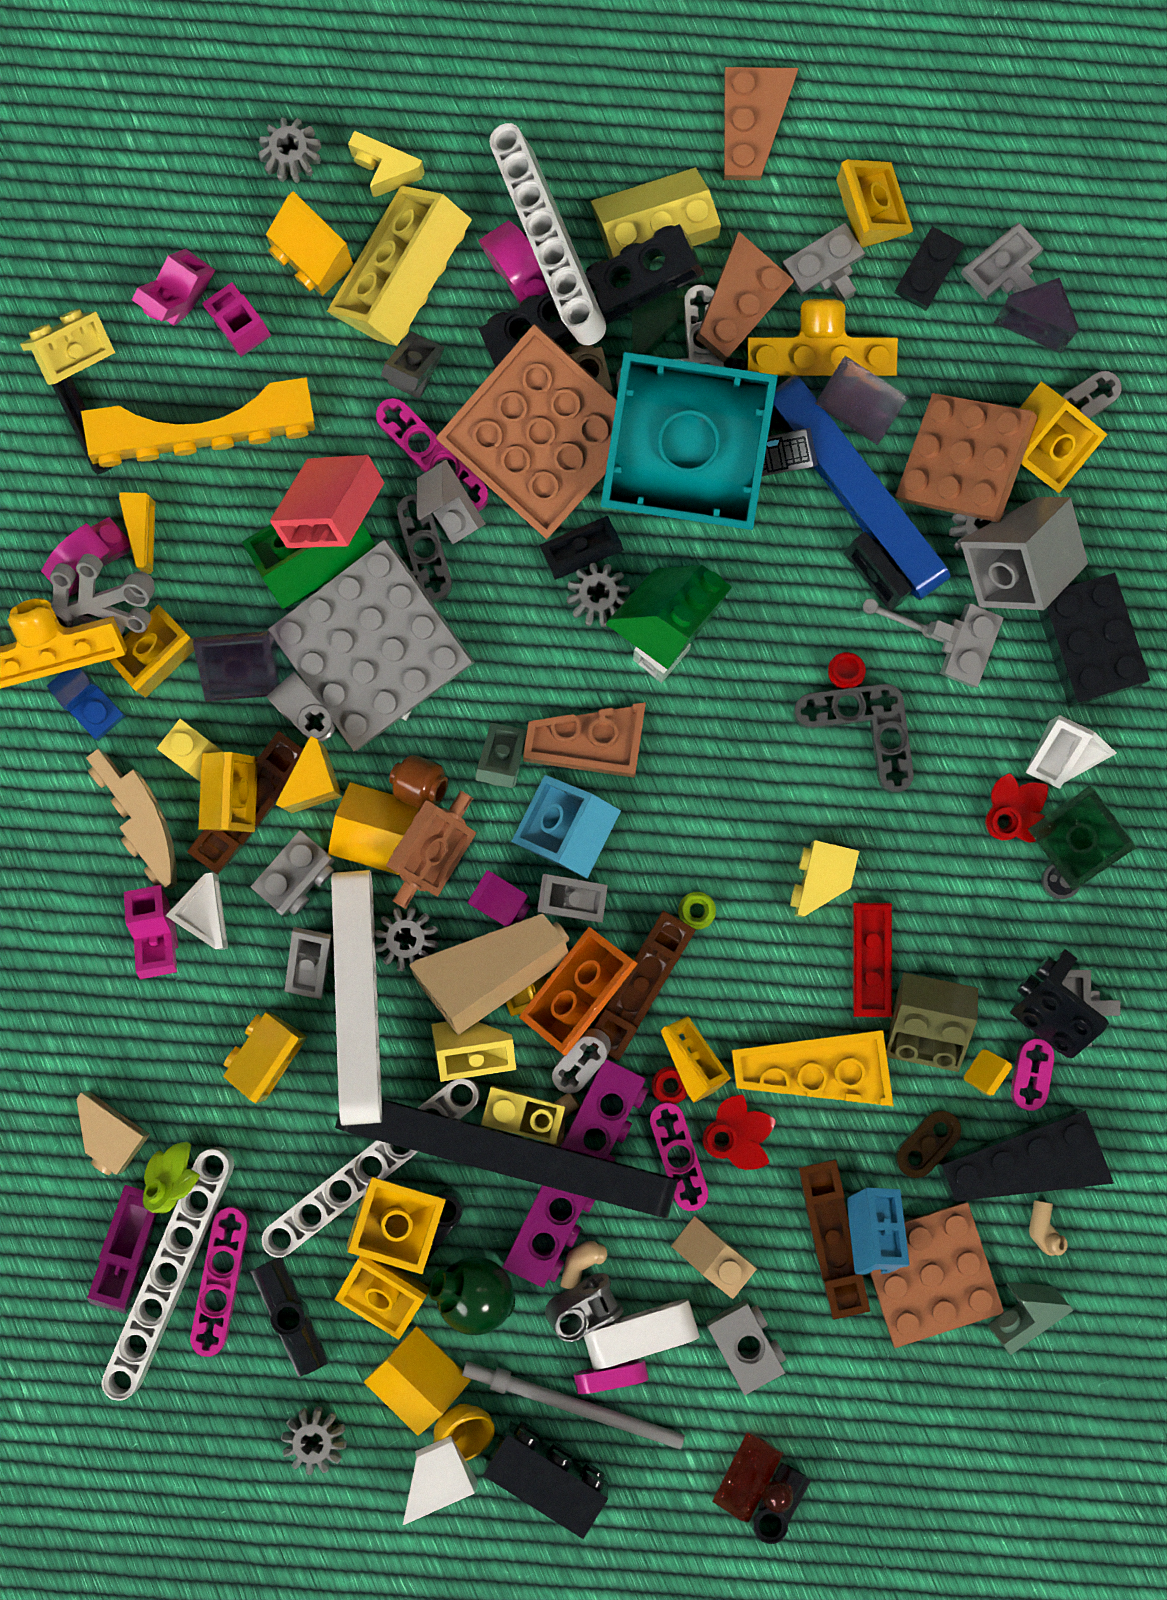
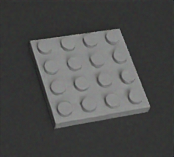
(371, 645)

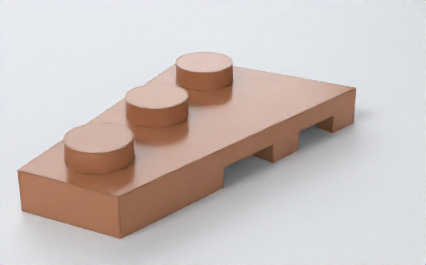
(752, 115)
(588, 742)

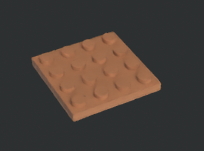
(536, 431)

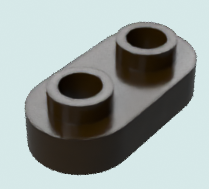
(928, 1144)

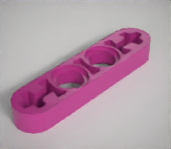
(434, 453)
(215, 1279)

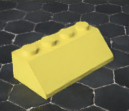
(400, 264)

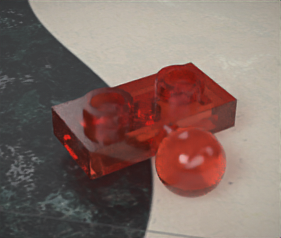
(749, 1480)

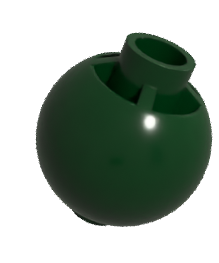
(473, 1295)

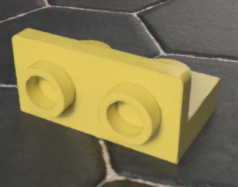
(69, 345)

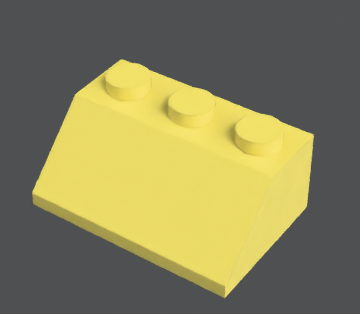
(642, 210)

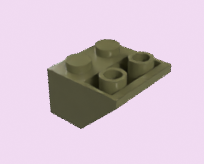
(932, 1022)

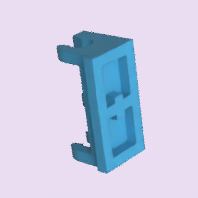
(877, 1230)

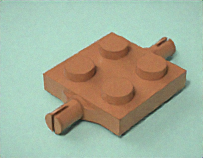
(431, 848)

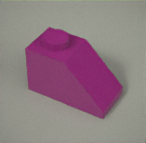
(499, 900)

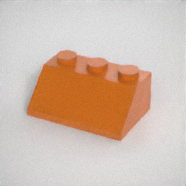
(577, 991)

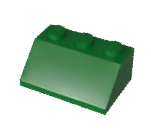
(298, 571)
(669, 610)

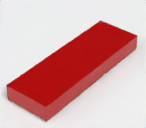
(872, 959)

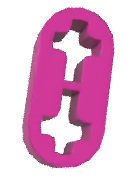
(1042, 1074)
(609, 1378)

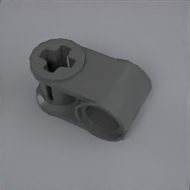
(586, 1308)

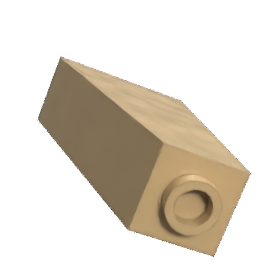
(490, 969)

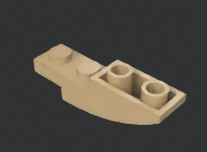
(147, 829)

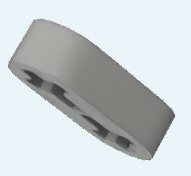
(1085, 389)
(588, 1066)

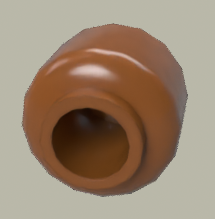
(418, 781)

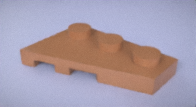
(743, 296)

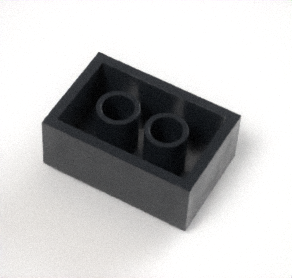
(1093, 641)
(547, 1478)

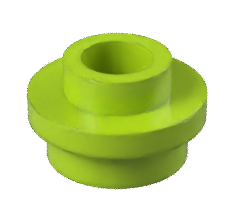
(697, 898)

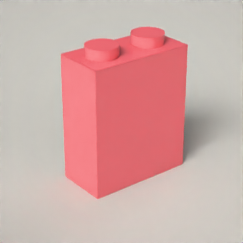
(327, 501)

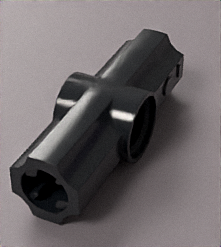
(301, 1339)

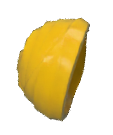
(468, 1426)

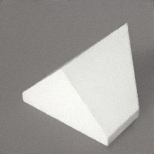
(1066, 752)
(202, 912)
(438, 1479)

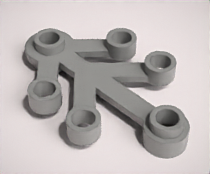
(135, 590)

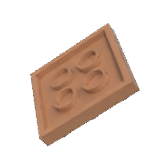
(966, 457)
(945, 1281)

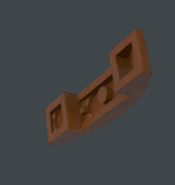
(275, 766)
(640, 988)
(832, 1239)

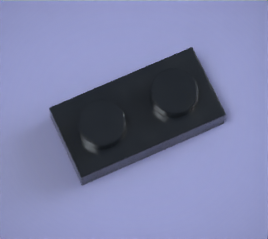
(929, 268)
(581, 547)
(877, 571)

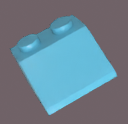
(566, 825)

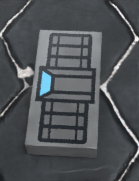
(789, 452)

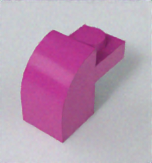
(514, 260)
(176, 287)
(237, 319)
(101, 540)
(152, 931)

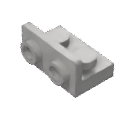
(294, 874)

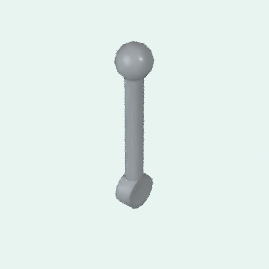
(871, 606)

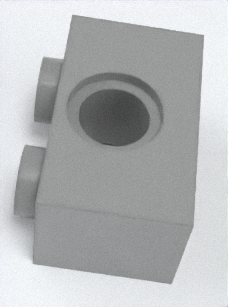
(748, 1369)

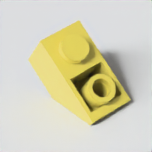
(826, 875)
(523, 1114)

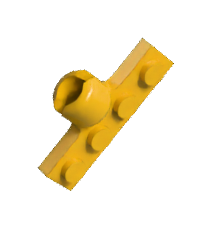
(821, 346)
(50, 648)

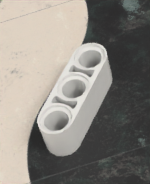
(642, 1334)

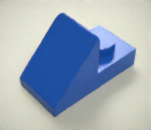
(86, 702)

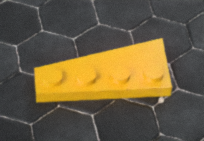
(828, 1067)

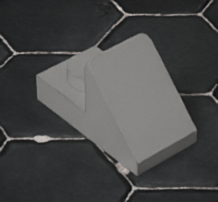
(445, 497)
(572, 898)
(308, 962)

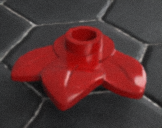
(1019, 804)
(744, 1134)

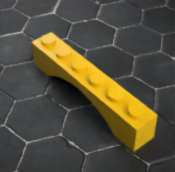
(276, 411)

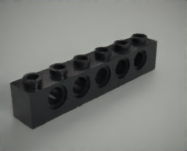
(645, 286)

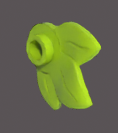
(168, 1178)

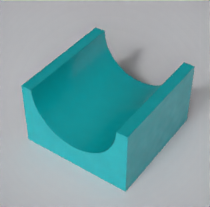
(688, 440)

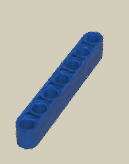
(860, 489)

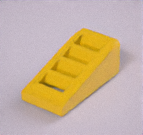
(140, 525)
(698, 1070)

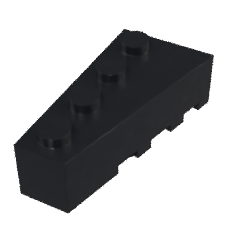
(1031, 1160)

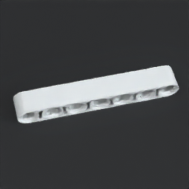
(547, 234)
(356, 998)
(354, 1175)
(156, 1287)

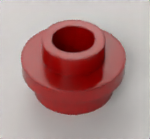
(658, 1090)

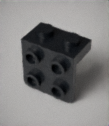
(1055, 1010)

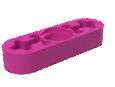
(696, 1180)

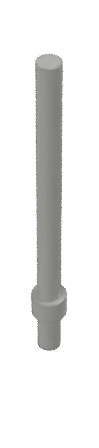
(503, 1381)

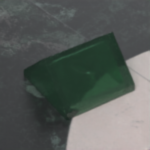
(1082, 837)

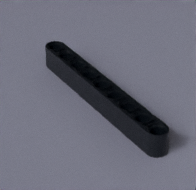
(520, 1158)

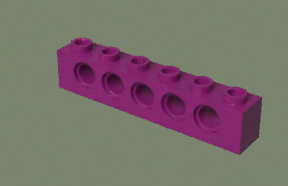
(523, 1256)

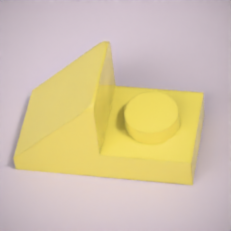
(392, 165)

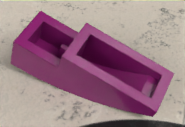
(123, 1253)

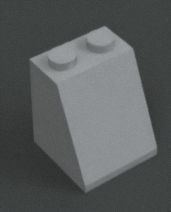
(1026, 555)

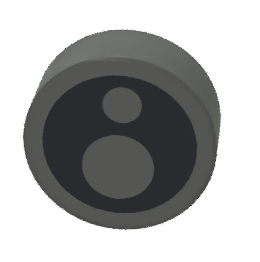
(1055, 884)

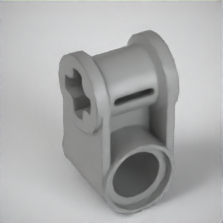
(299, 704)

